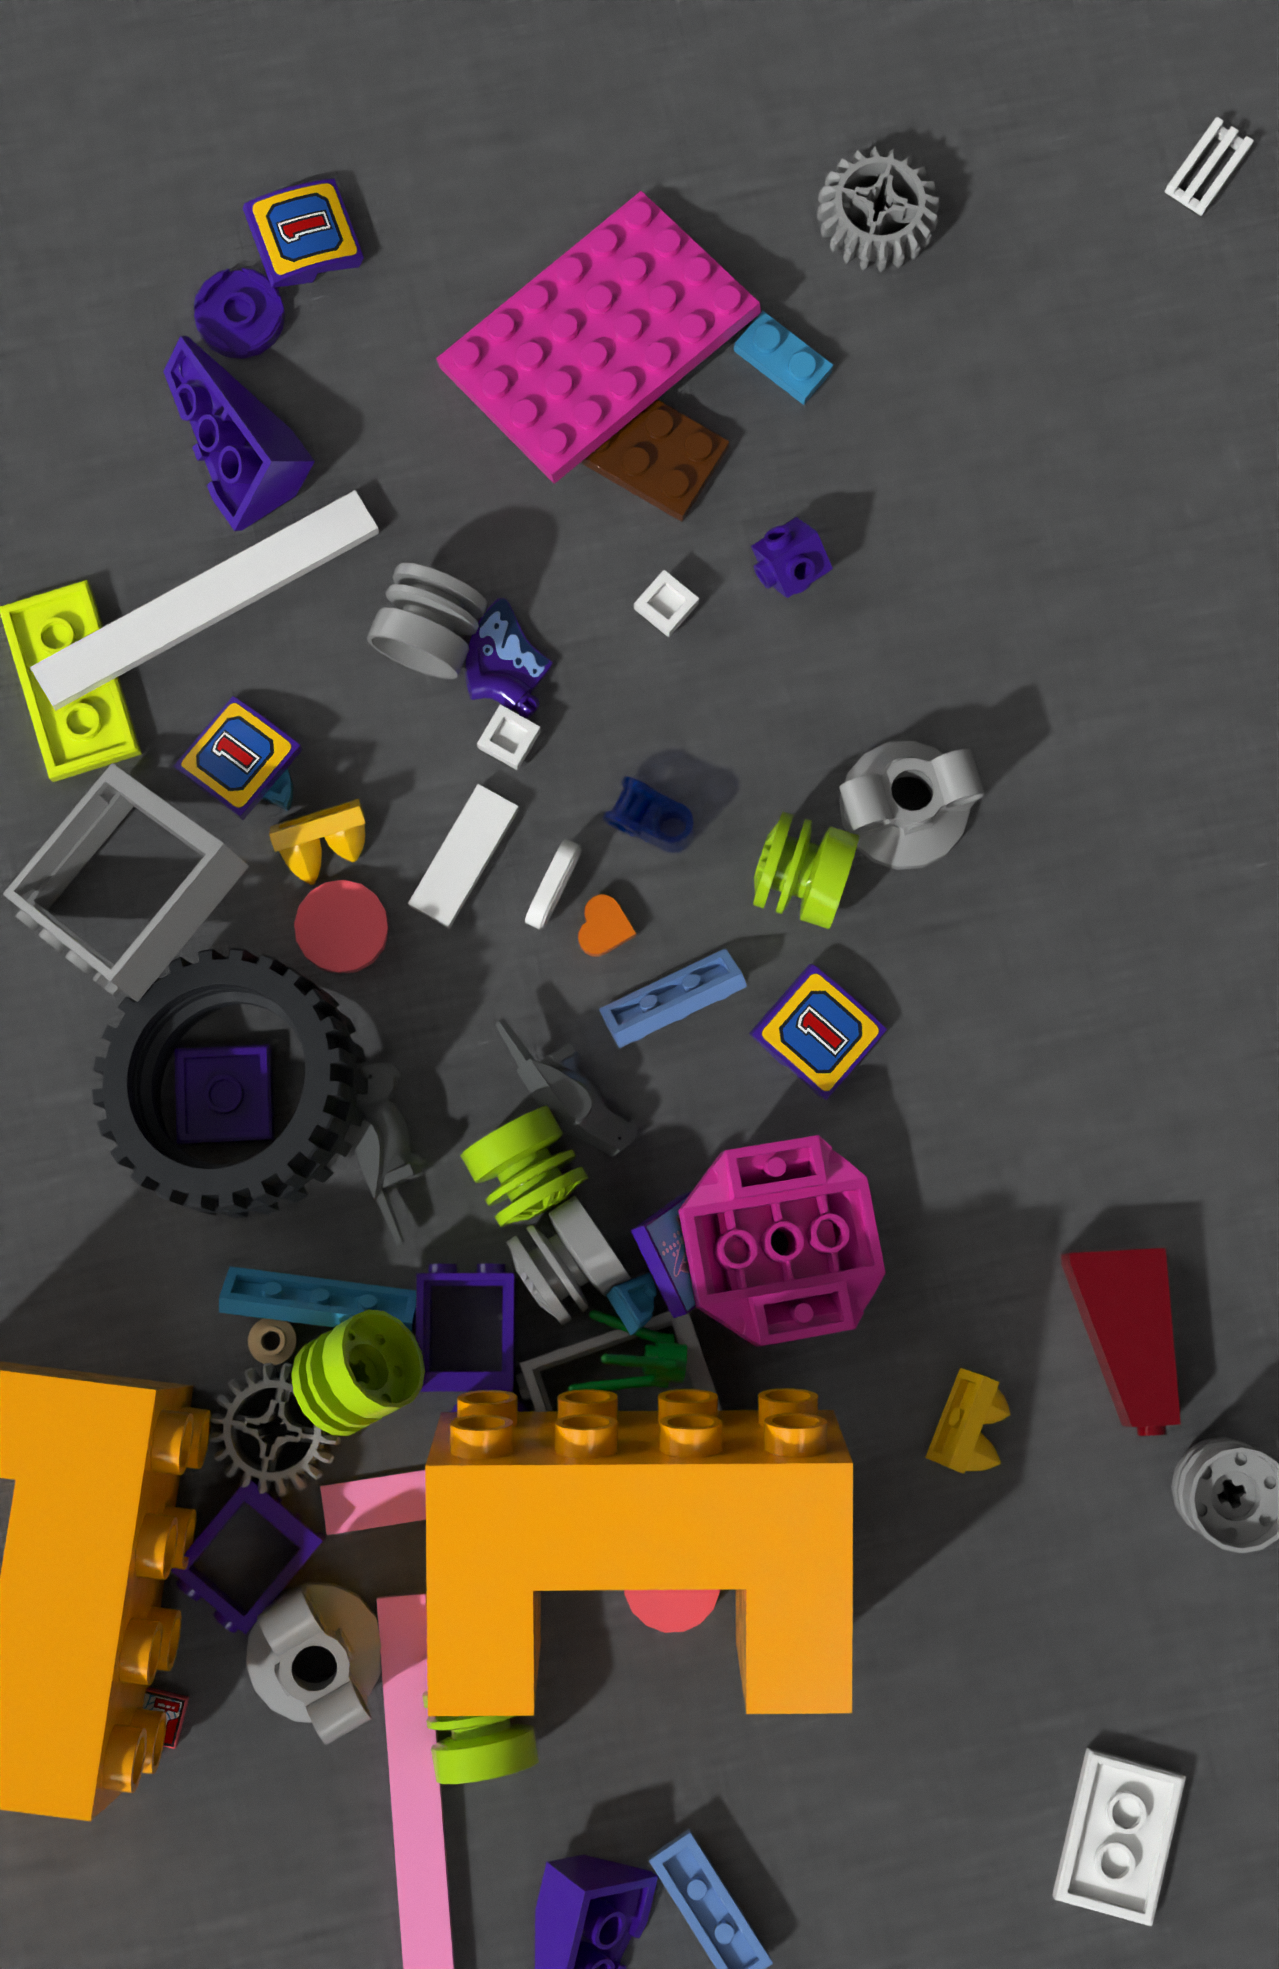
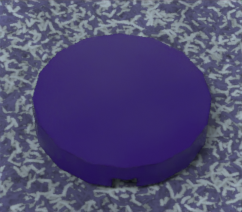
(239, 313)

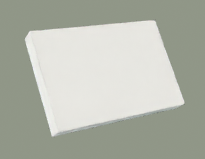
(1119, 1836)

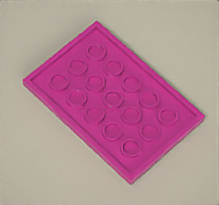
(598, 336)

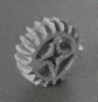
(847, 197)
(269, 1451)

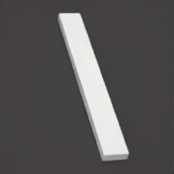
(204, 600)

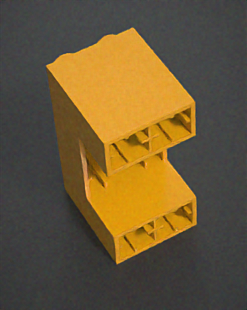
(639, 1506)
(87, 1578)

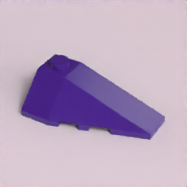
(246, 447)
(590, 1912)

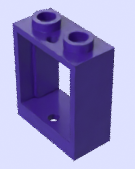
(467, 1380)
(197, 1585)

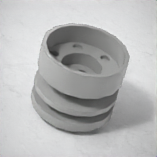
(427, 620)
(567, 1260)
(1251, 1514)

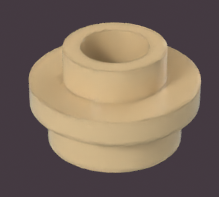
(287, 1345)

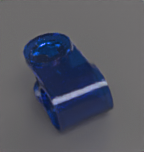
(642, 812)

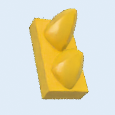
(300, 841)
(958, 1435)

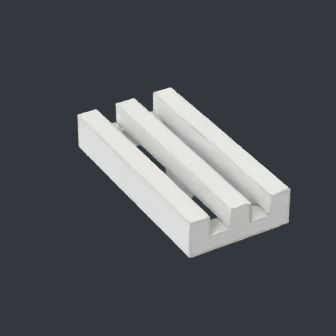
(1227, 138)

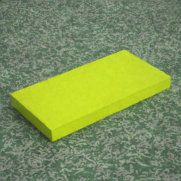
(91, 728)

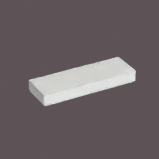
(463, 856)

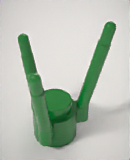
(664, 1361)

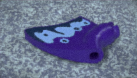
(503, 662)

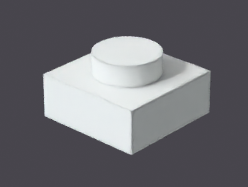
(666, 603)
(509, 737)

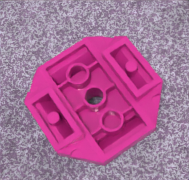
(830, 1233)

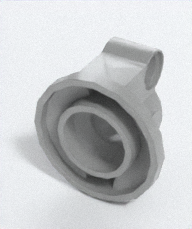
(902, 836)
(317, 1617)

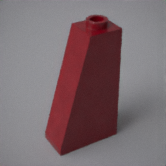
(1130, 1327)

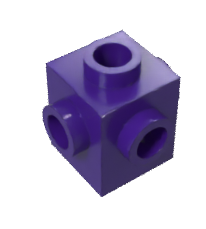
(790, 558)

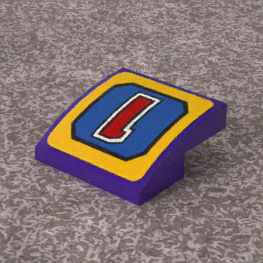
(302, 232)
(238, 757)
(818, 1031)

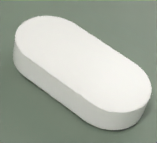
(553, 884)

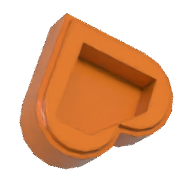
(604, 926)

